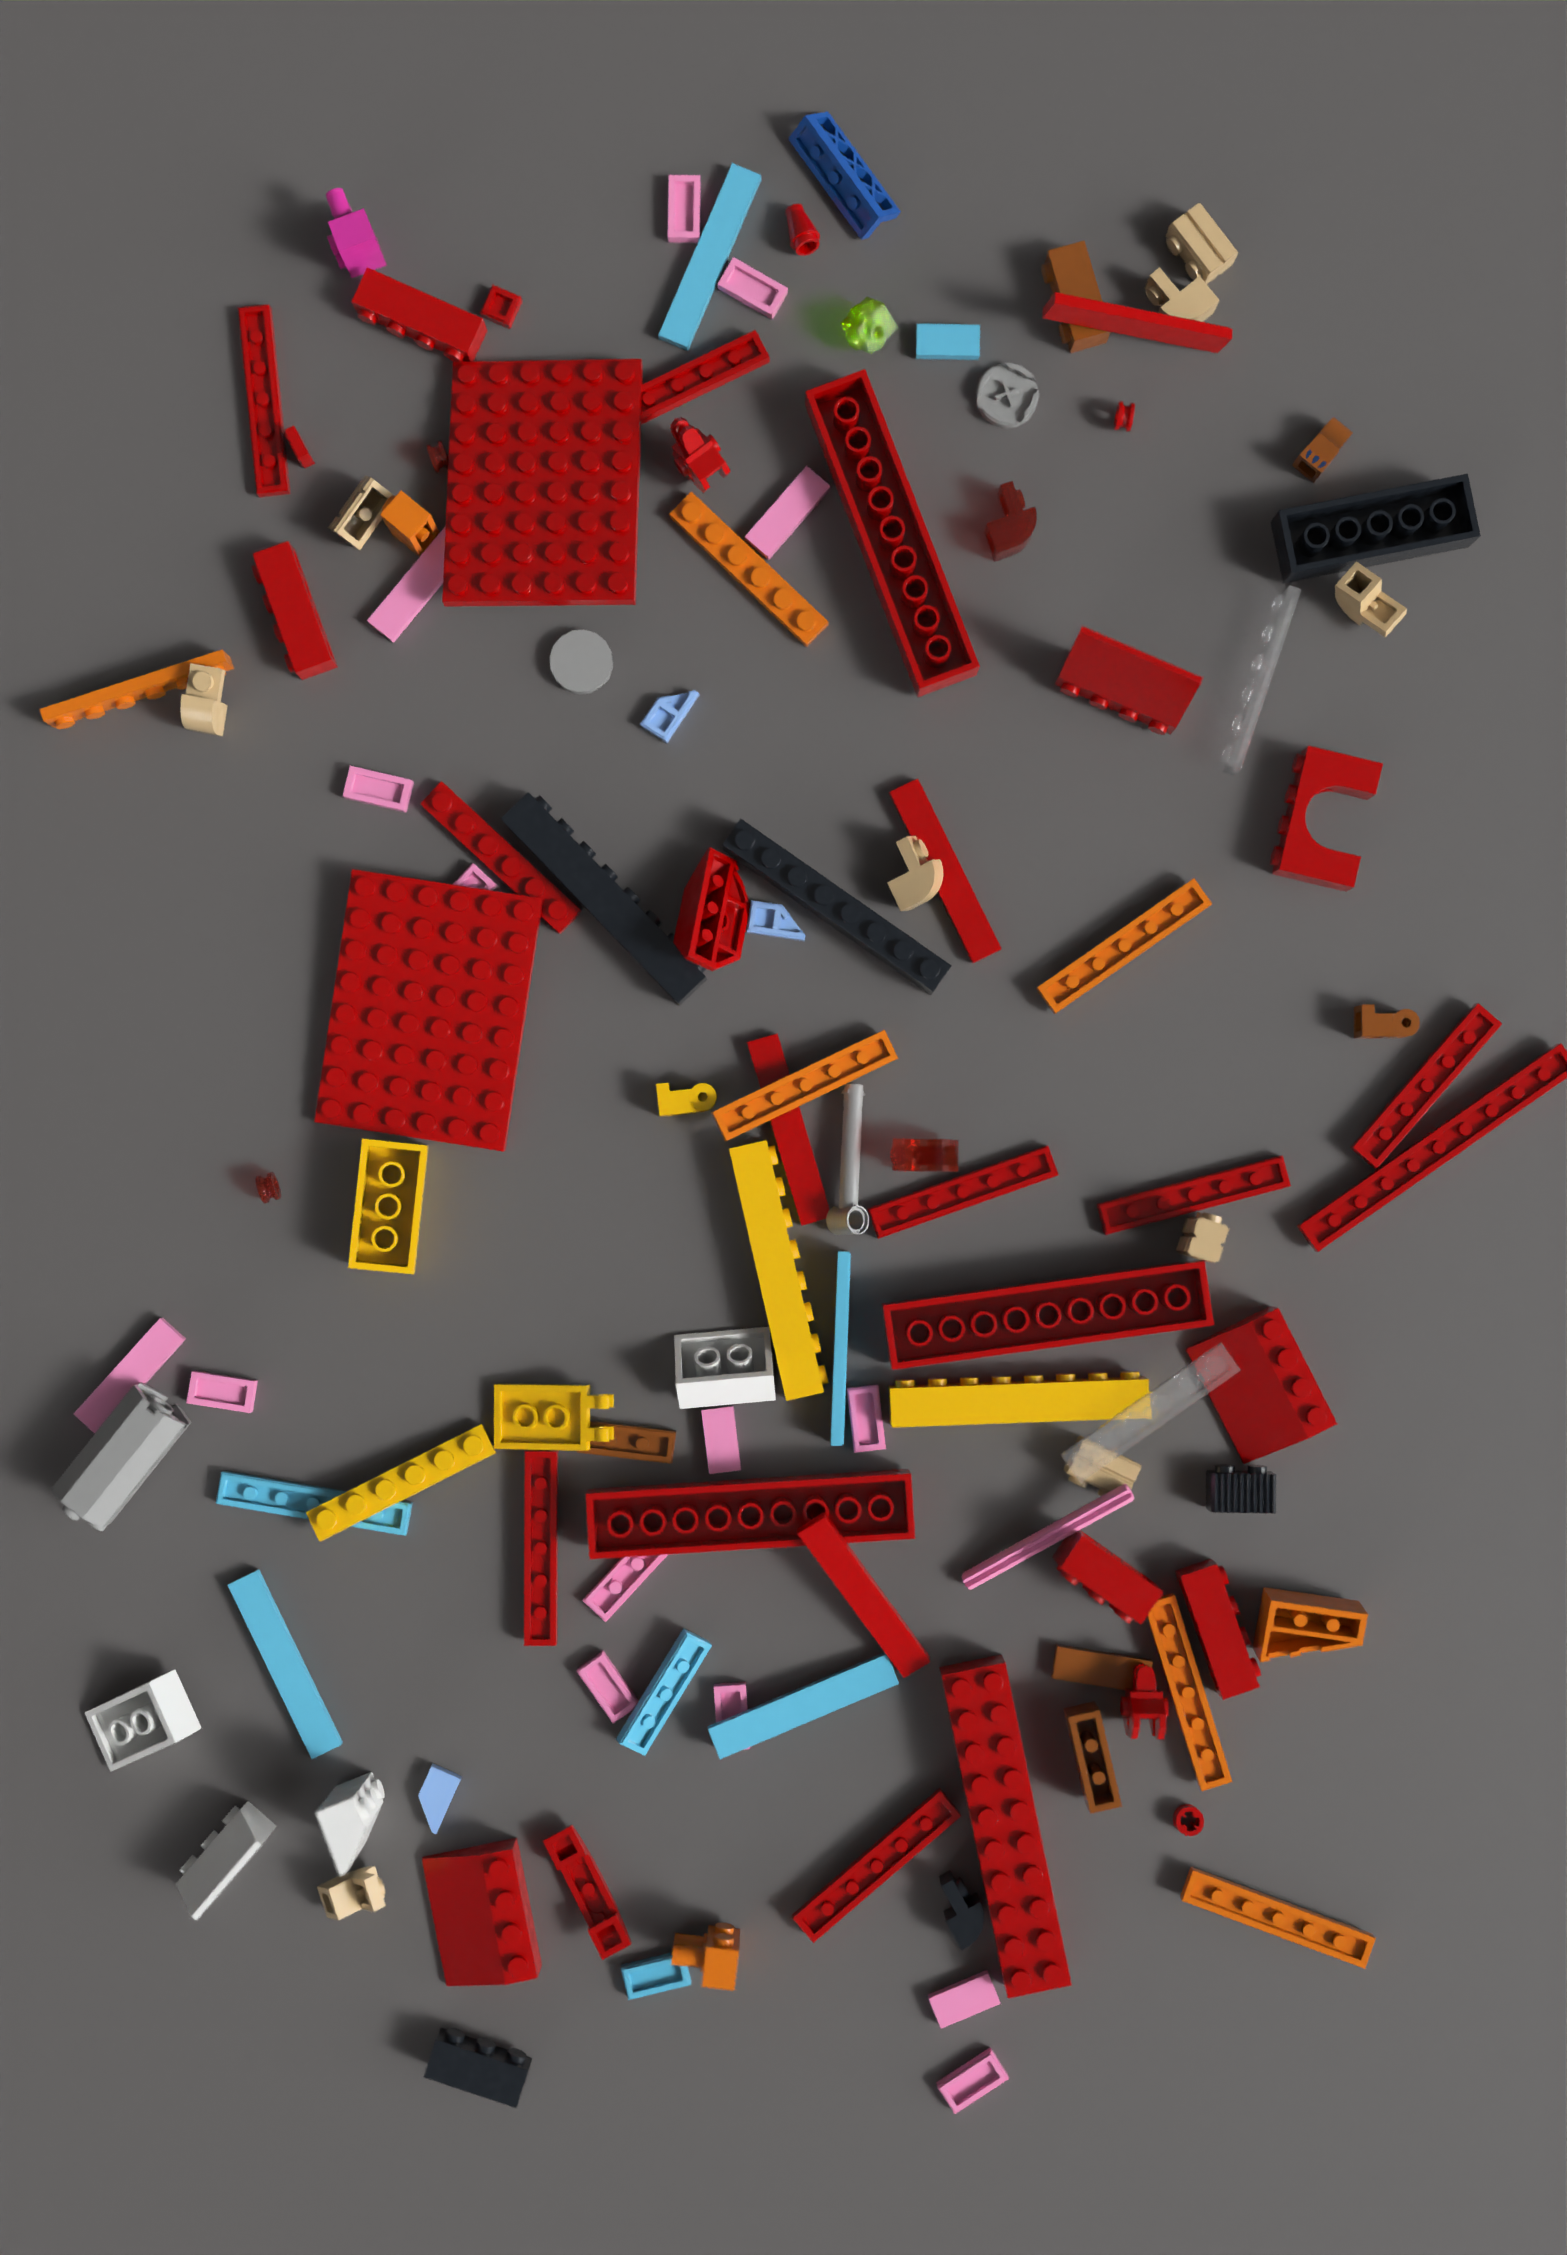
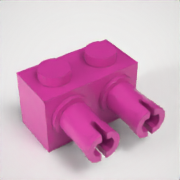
(352, 236)

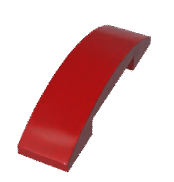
(589, 1891)

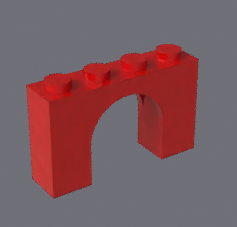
(1298, 853)

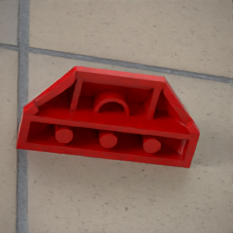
(713, 913)

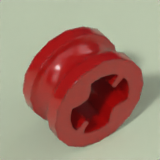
(1124, 416)
(1196, 1828)

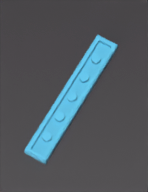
(710, 257)
(840, 1348)
(297, 1498)
(285, 1664)
(802, 1705)

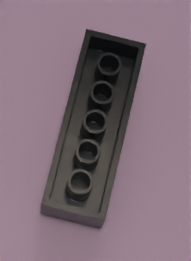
(1375, 528)

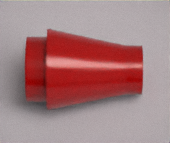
(802, 232)

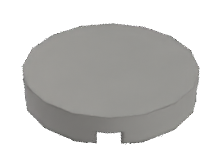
(1007, 395)
(581, 661)

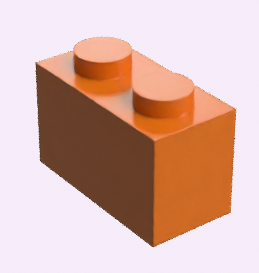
(409, 522)

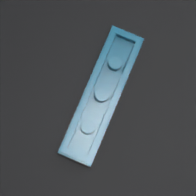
(663, 1692)

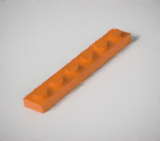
(748, 569)
(125, 693)
(1124, 946)
(804, 1085)
(1188, 1694)
(1277, 1917)

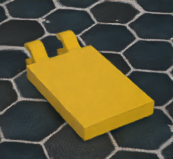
(548, 1417)

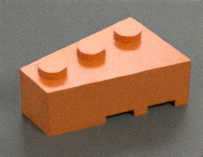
(1305, 1623)

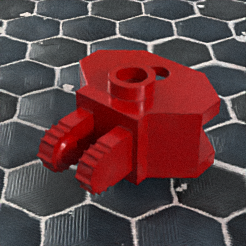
(696, 454)
(1144, 1702)

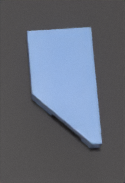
(668, 714)
(772, 921)
(437, 1794)

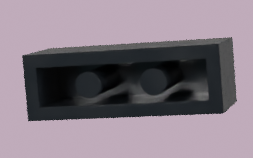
(478, 2066)

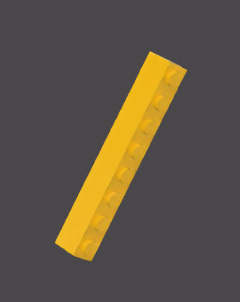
(777, 1271)
(1013, 1401)

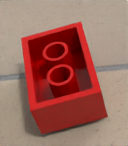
(1106, 1577)

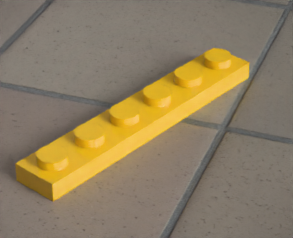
(400, 1482)

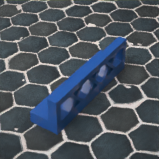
(841, 174)

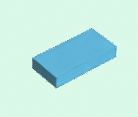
(948, 341)
(653, 1976)

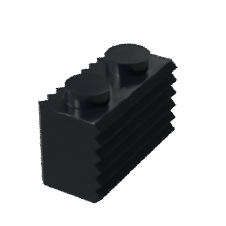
(1240, 1490)

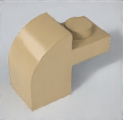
(1192, 302)
(1364, 602)
(202, 703)
(923, 877)
(352, 1893)

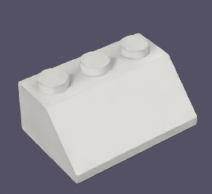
(724, 1367)
(349, 1817)
(223, 1857)

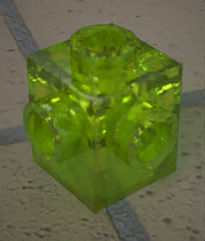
(868, 325)

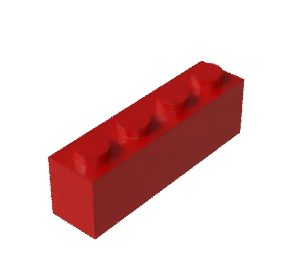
(418, 316)
(294, 611)
(1218, 1629)

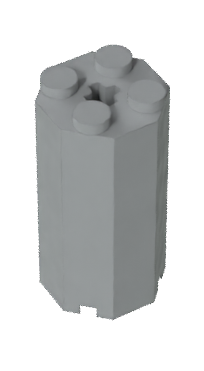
(120, 1456)

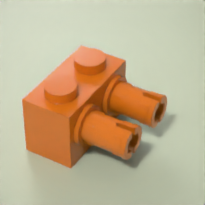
(713, 1953)

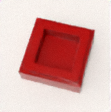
(501, 306)
(298, 447)

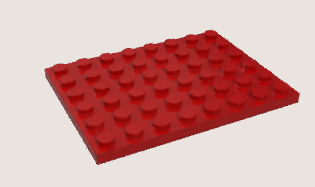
(543, 483)
(428, 1010)

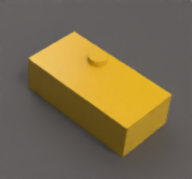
(388, 1206)

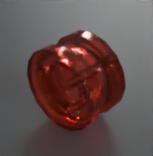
(438, 456)
(268, 1187)

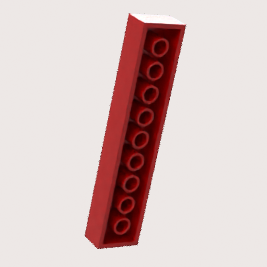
(891, 533)
(1047, 1314)
(747, 1513)
(1005, 1826)

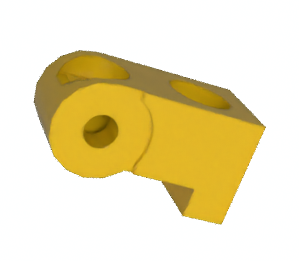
(695, 1100)

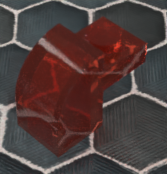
(1013, 532)
(925, 1155)

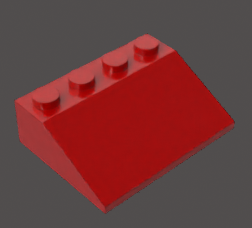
(1127, 681)
(1273, 1395)
(482, 1915)

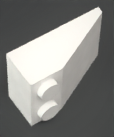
(143, 1720)

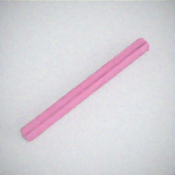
(1047, 1536)

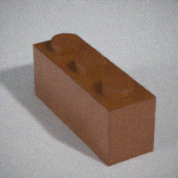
(1071, 273)
(1092, 1757)

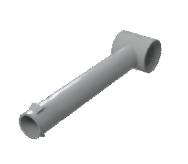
(849, 1216)

